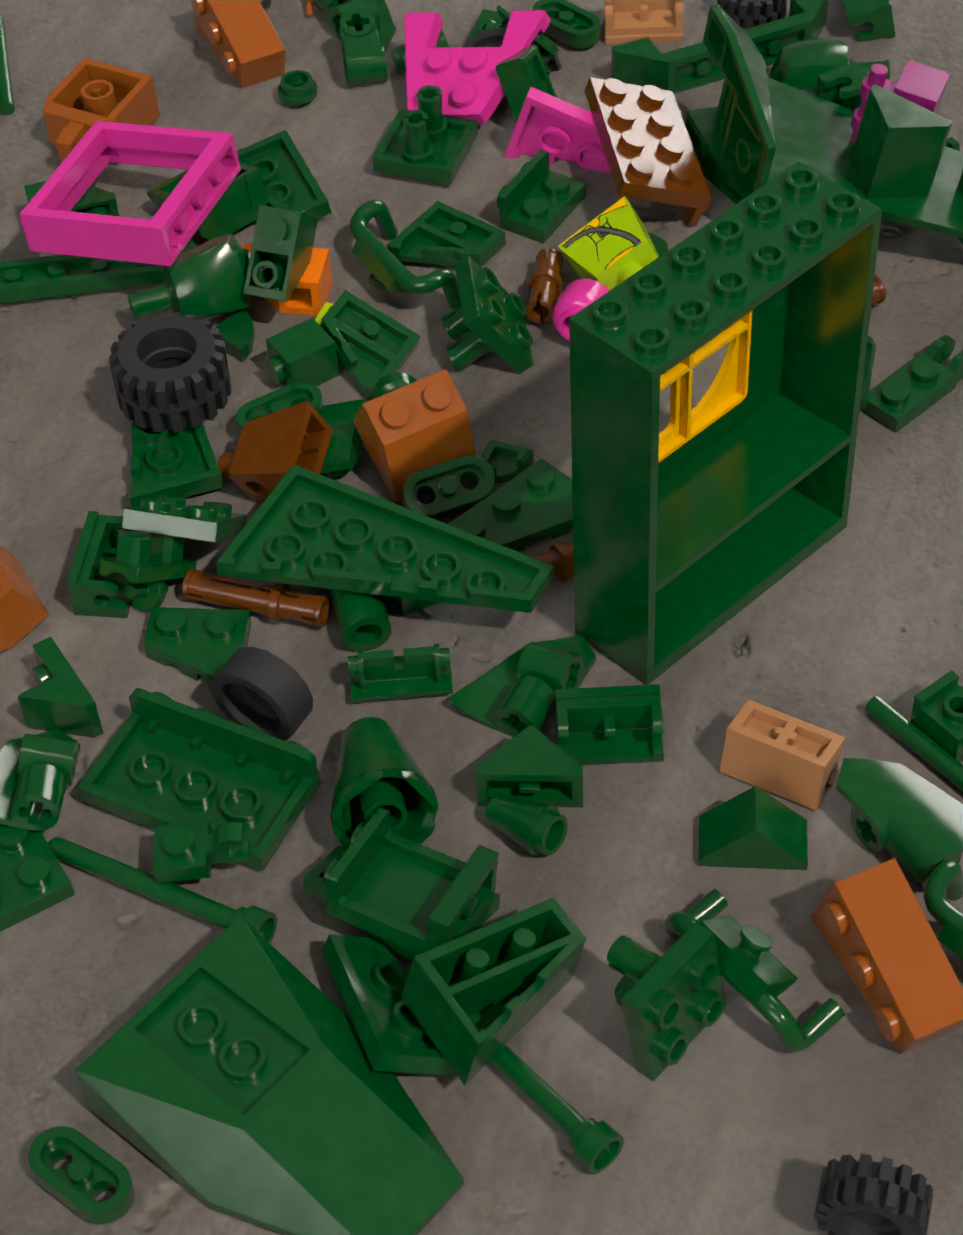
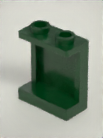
(407, 888)

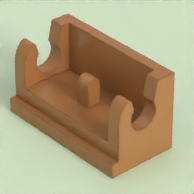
(639, 19)
(781, 754)

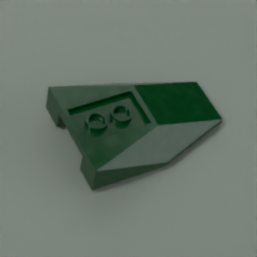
(268, 1100)

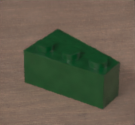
(492, 983)

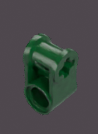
(361, 49)

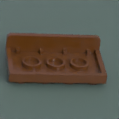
(648, 145)

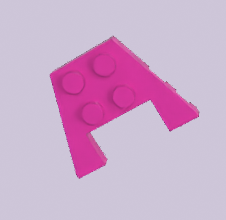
(463, 73)

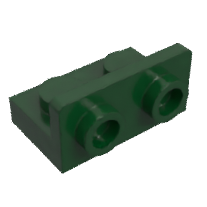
(538, 199)

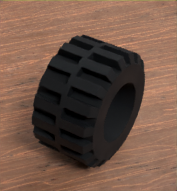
(170, 372)

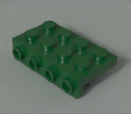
(195, 767)

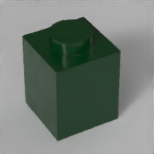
(302, 355)

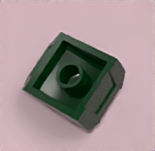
(233, 210)

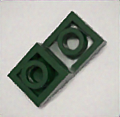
(345, 441)

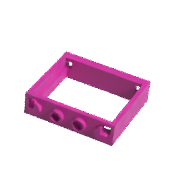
(211, 168)

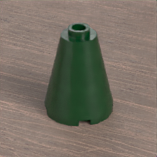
(380, 773)

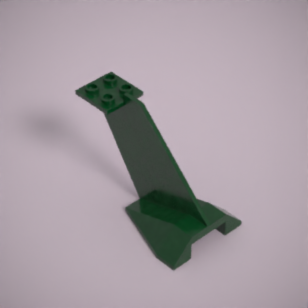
(771, 126)

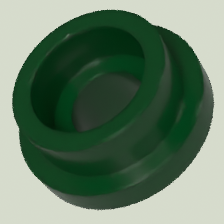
(297, 88)

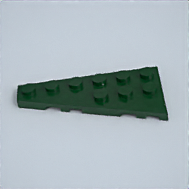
(356, 542)

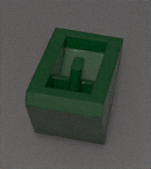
(530, 770)
(753, 833)

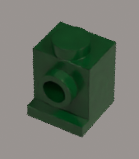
(940, 713)

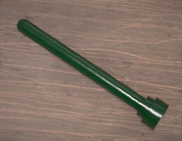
(167, 893)
(593, 1142)

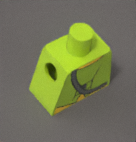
(610, 246)

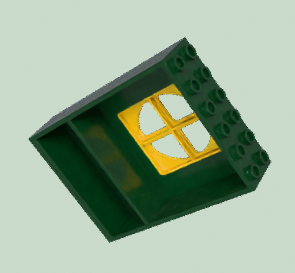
(760, 472)

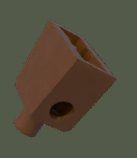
(273, 445)

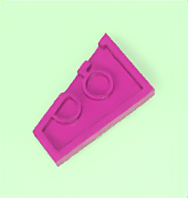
(559, 129)

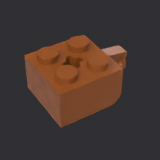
(95, 94)

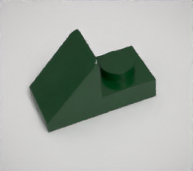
(59, 697)

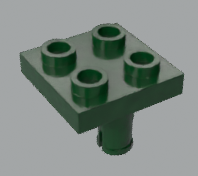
(425, 142)
(490, 318)
(667, 996)

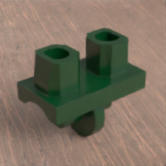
(146, 565)

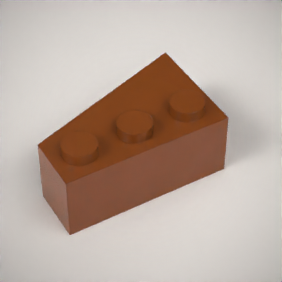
(241, 39)
(891, 955)

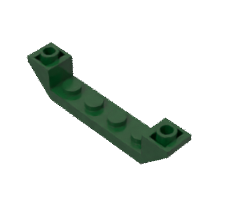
(693, 66)

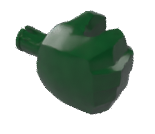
(804, 60)
(200, 282)

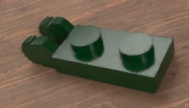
(916, 385)

